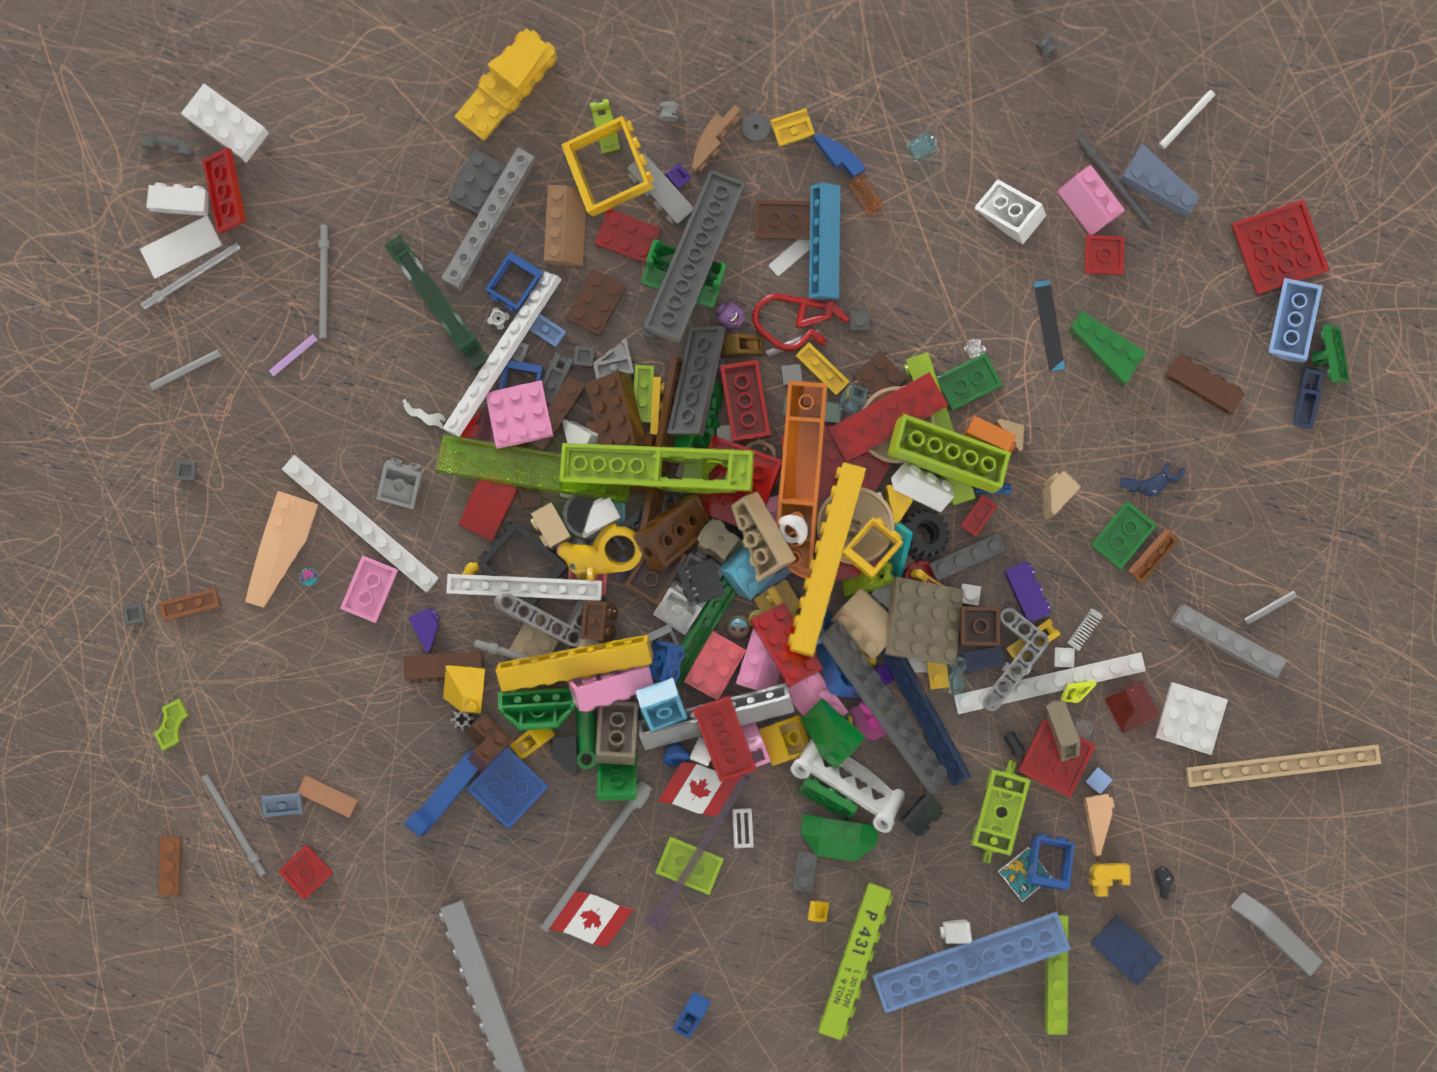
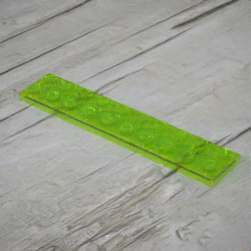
(516, 467)

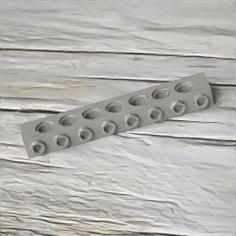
(488, 219)

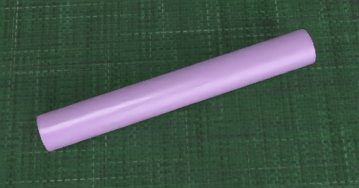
(294, 354)

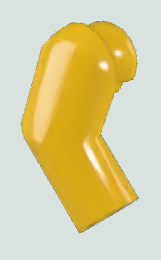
(471, 569)

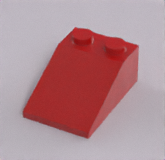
(488, 508)

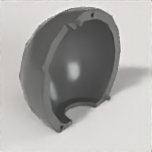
(576, 514)

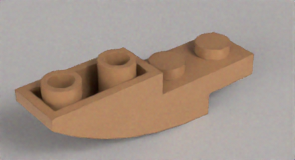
(708, 143)

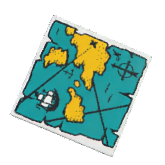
(1016, 871)

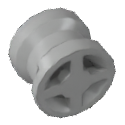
(668, 111)

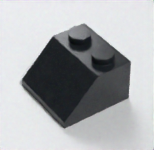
(922, 814)

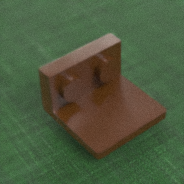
(598, 621)

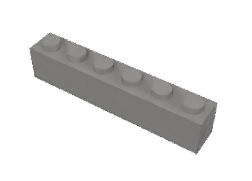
(1228, 641)

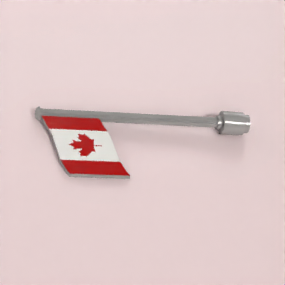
(588, 914)

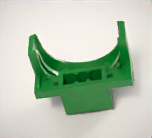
(658, 264)

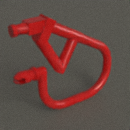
(801, 322)

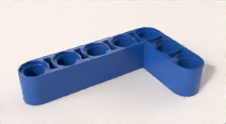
(834, 677)
(423, 819)

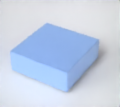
(1098, 780)

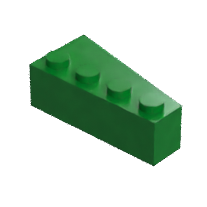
(1109, 348)

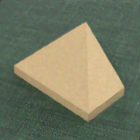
(1015, 428)

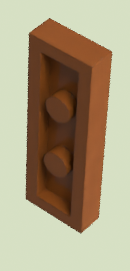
(1153, 556)
(189, 604)
(170, 866)

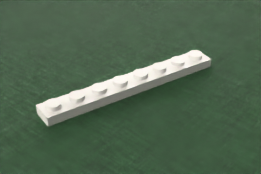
(524, 587)

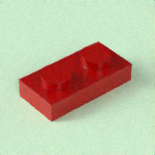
(978, 516)

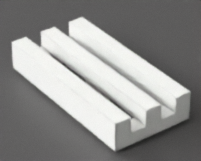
(742, 811)

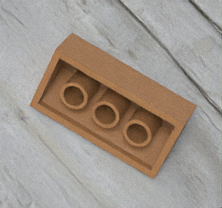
(564, 227)

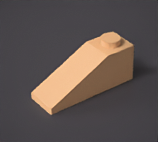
(1098, 814)

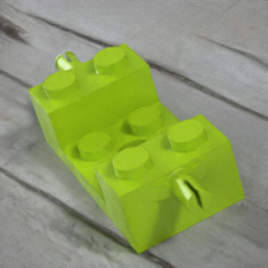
(1005, 791)

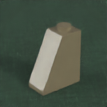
(1063, 730)

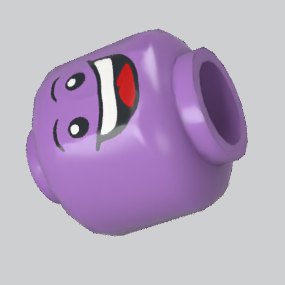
(730, 315)

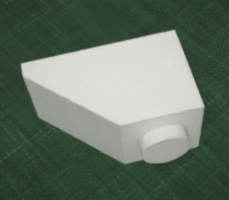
(579, 434)
(600, 515)
(700, 752)
(956, 931)

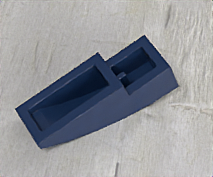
(1308, 397)

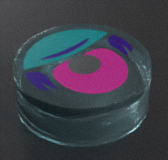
(309, 577)

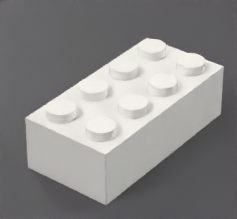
(225, 123)

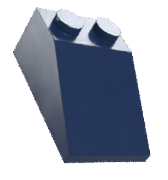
(1127, 950)

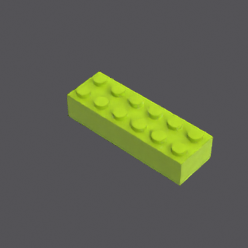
(949, 453)

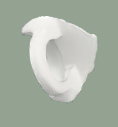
(797, 523)

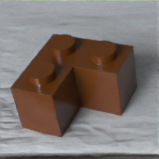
(491, 741)

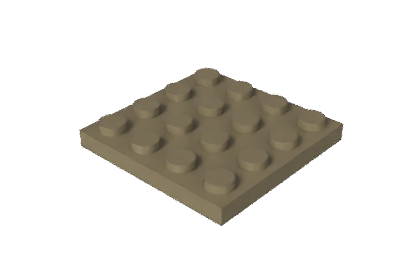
(924, 621)

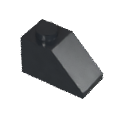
(565, 752)

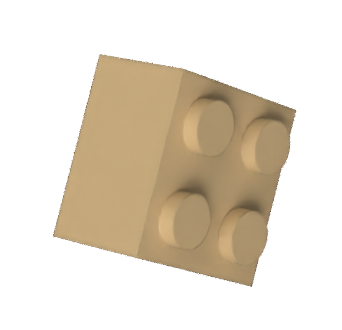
(551, 526)

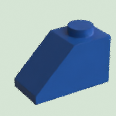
(691, 1015)

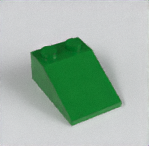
(831, 733)

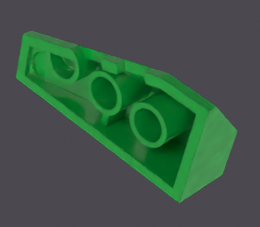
(711, 426)

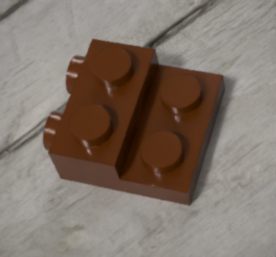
(878, 374)

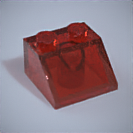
(1132, 706)

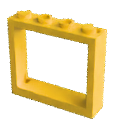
(570, 148)

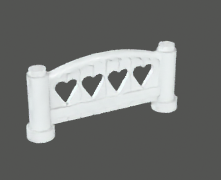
(883, 808)

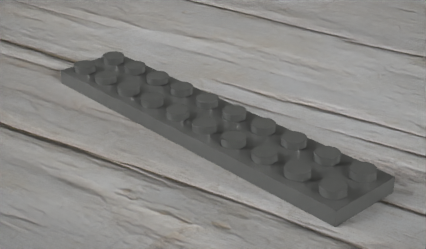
(694, 256)
(884, 706)

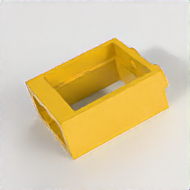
(859, 562)

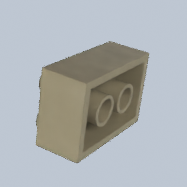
(617, 733)

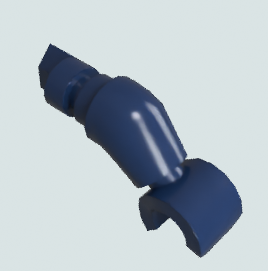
(1153, 485)

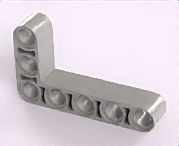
(547, 620)
(1018, 661)
(1277, 932)

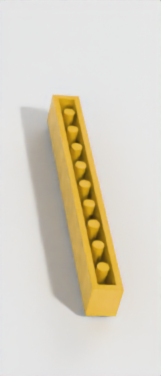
(828, 558)

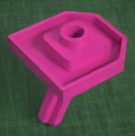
(867, 722)

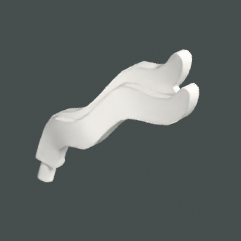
(433, 419)

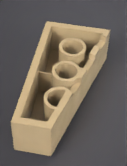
(761, 536)

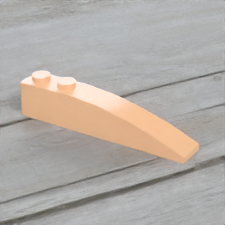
(281, 542)

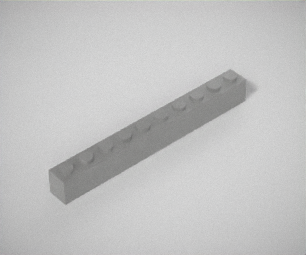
(482, 988)

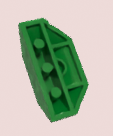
(536, 708)
(838, 837)

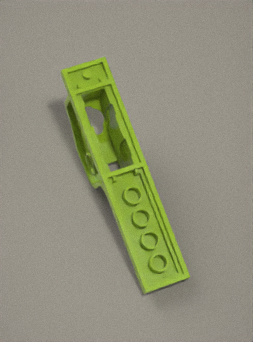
(643, 467)

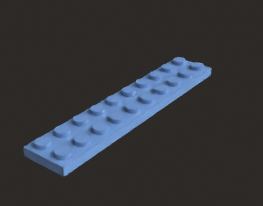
(971, 962)

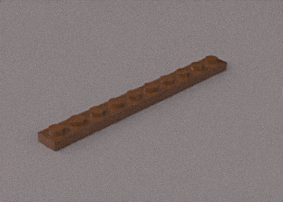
(655, 496)

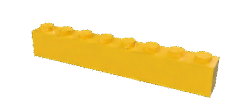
(575, 663)

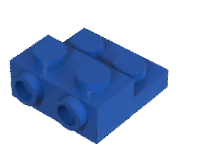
(666, 661)

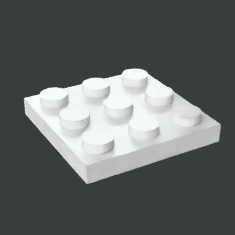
(1191, 718)

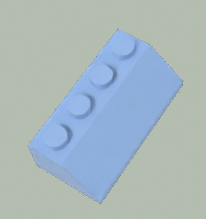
(1295, 320)

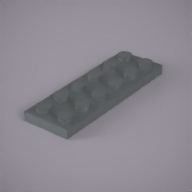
(696, 381)

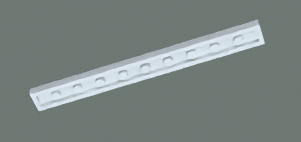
(501, 354)
(360, 523)
(1054, 682)

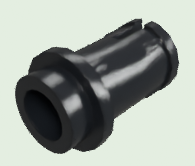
(1014, 744)

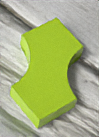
(168, 733)

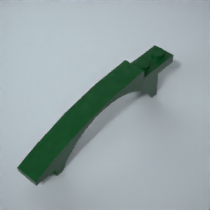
(437, 302)

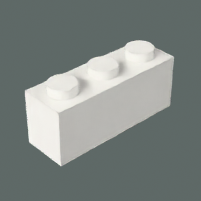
(178, 199)
(922, 486)

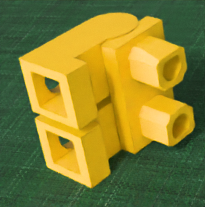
(1104, 873)

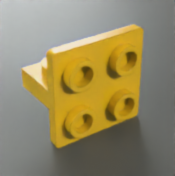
(776, 595)

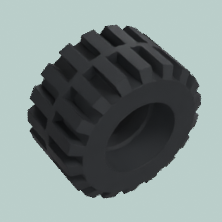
(936, 529)

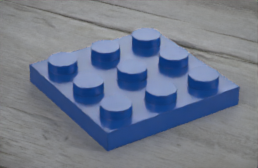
(507, 787)

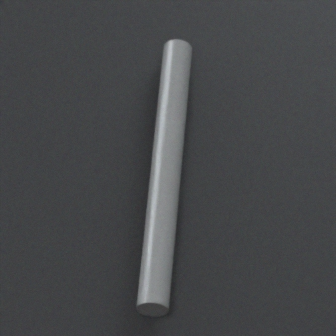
(185, 369)

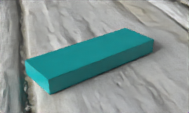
(899, 558)

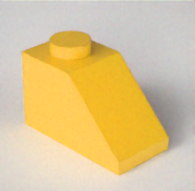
(531, 741)

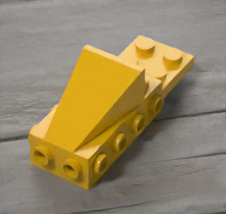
(507, 83)

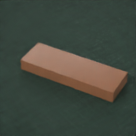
(327, 796)

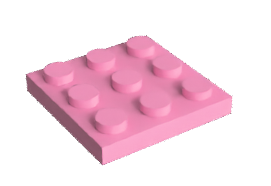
(519, 414)

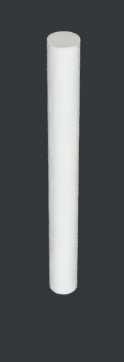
(1186, 120)

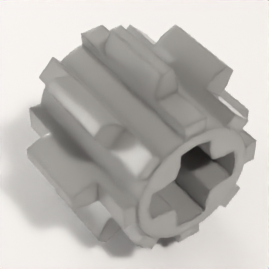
(458, 723)

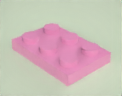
(369, 589)

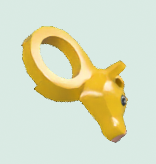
(591, 560)

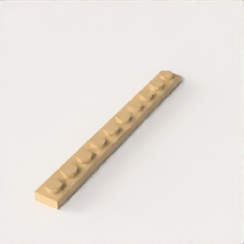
(1283, 765)

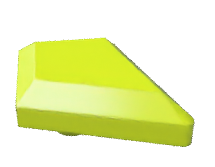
(1077, 691)

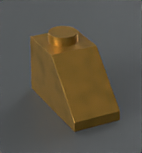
(742, 345)

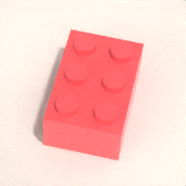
(715, 665)

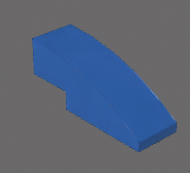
(839, 156)

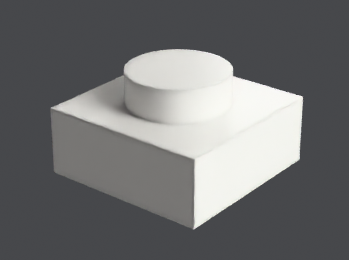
(971, 594)
(1064, 657)

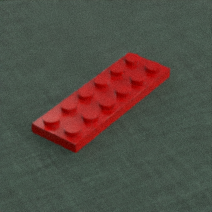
(877, 421)

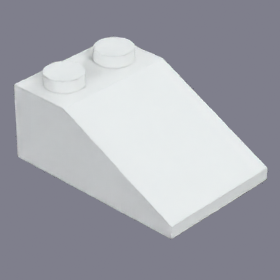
(1011, 211)

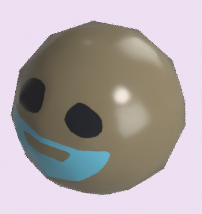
(738, 626)

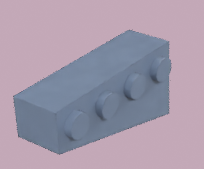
(1155, 180)

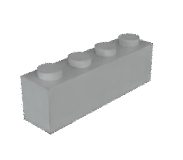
(664, 194)

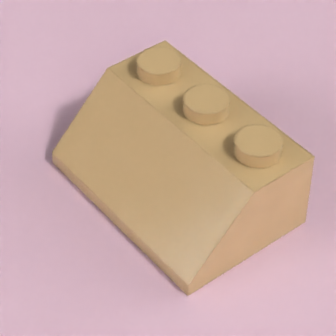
(1057, 492)
(865, 622)

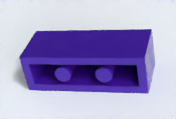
(1027, 591)

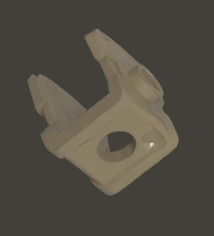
(717, 541)

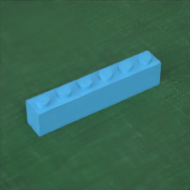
(824, 242)

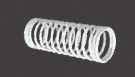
(1093, 612)

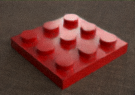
(1045, 766)

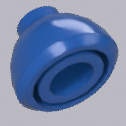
(675, 755)

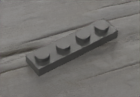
(967, 556)

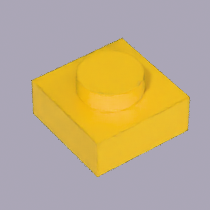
(818, 911)

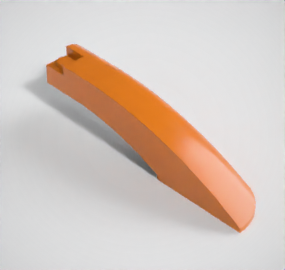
(802, 466)

